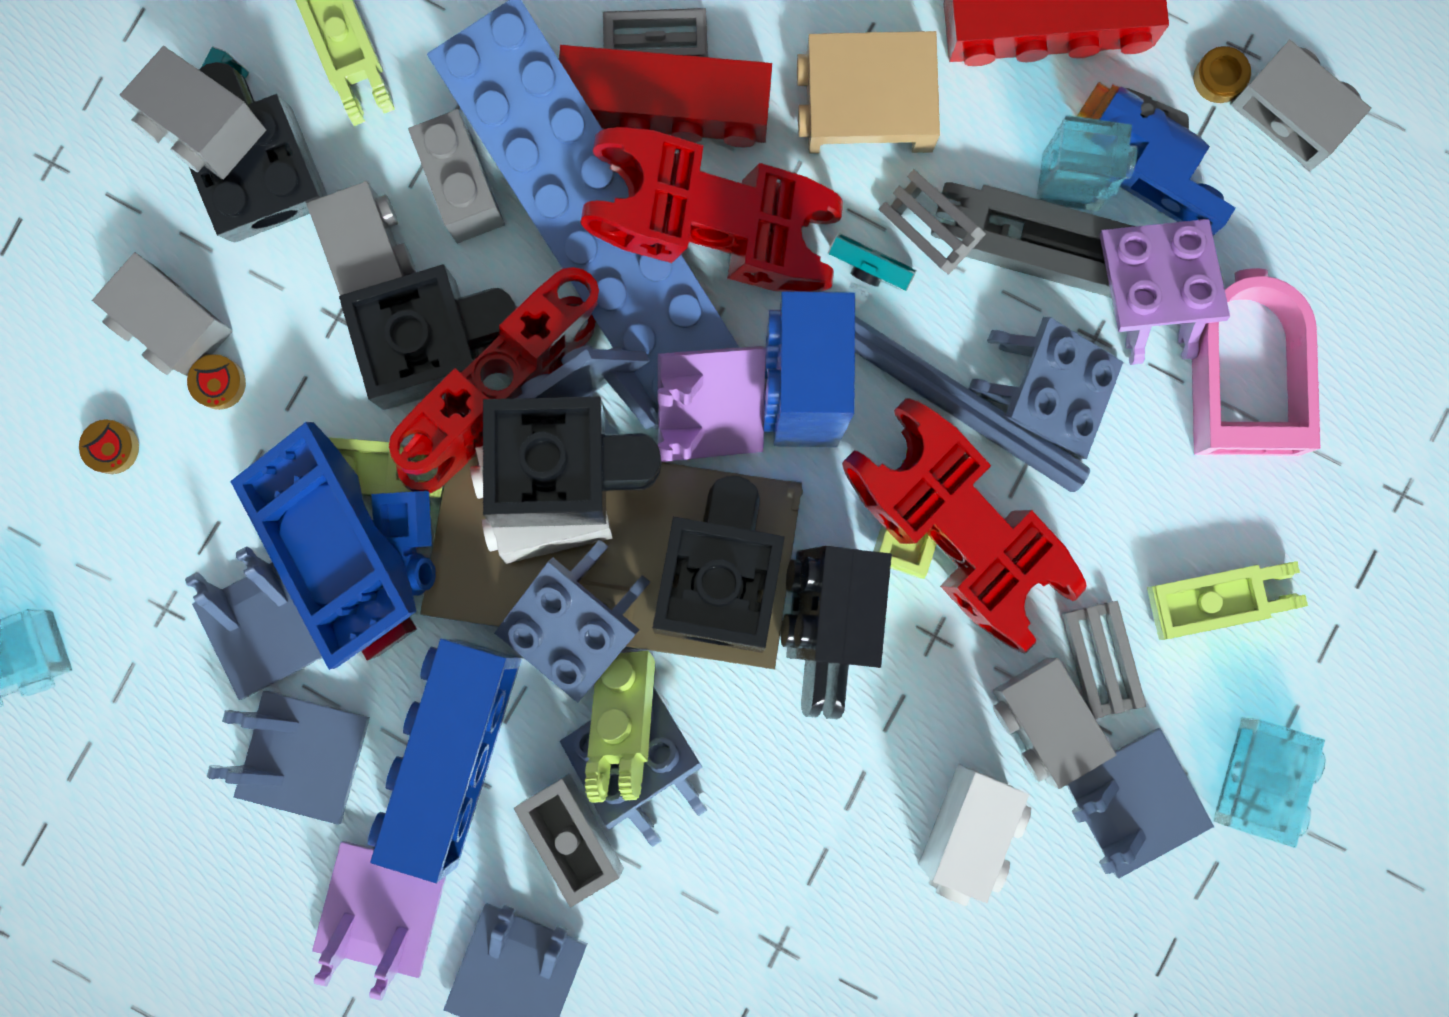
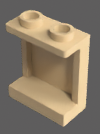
(870, 89)

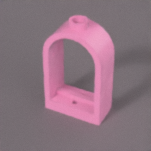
(1288, 438)

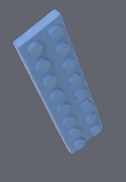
(544, 148)

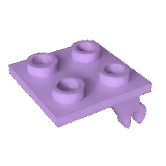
(1164, 279)
(711, 403)
(375, 919)

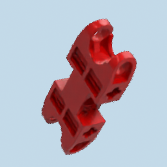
(680, 204)
(528, 346)
(937, 497)

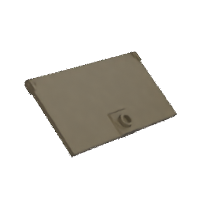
(483, 589)

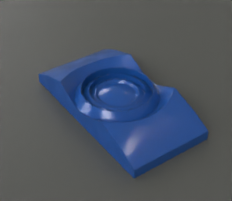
(325, 544)

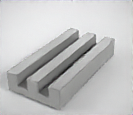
(657, 18)
(907, 199)
(1116, 705)

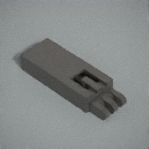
(1054, 240)

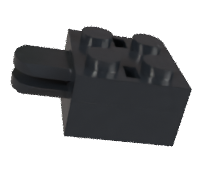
(268, 182)
(418, 332)
(554, 462)
(720, 572)
(835, 620)

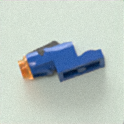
(1165, 155)

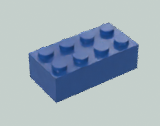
(810, 369)
(444, 759)

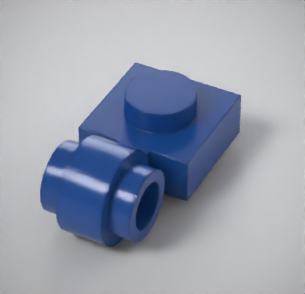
(407, 525)

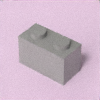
(1301, 105)
(192, 112)
(456, 176)
(359, 238)
(159, 315)
(1052, 723)
(569, 840)

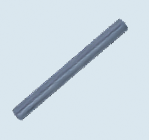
(968, 407)

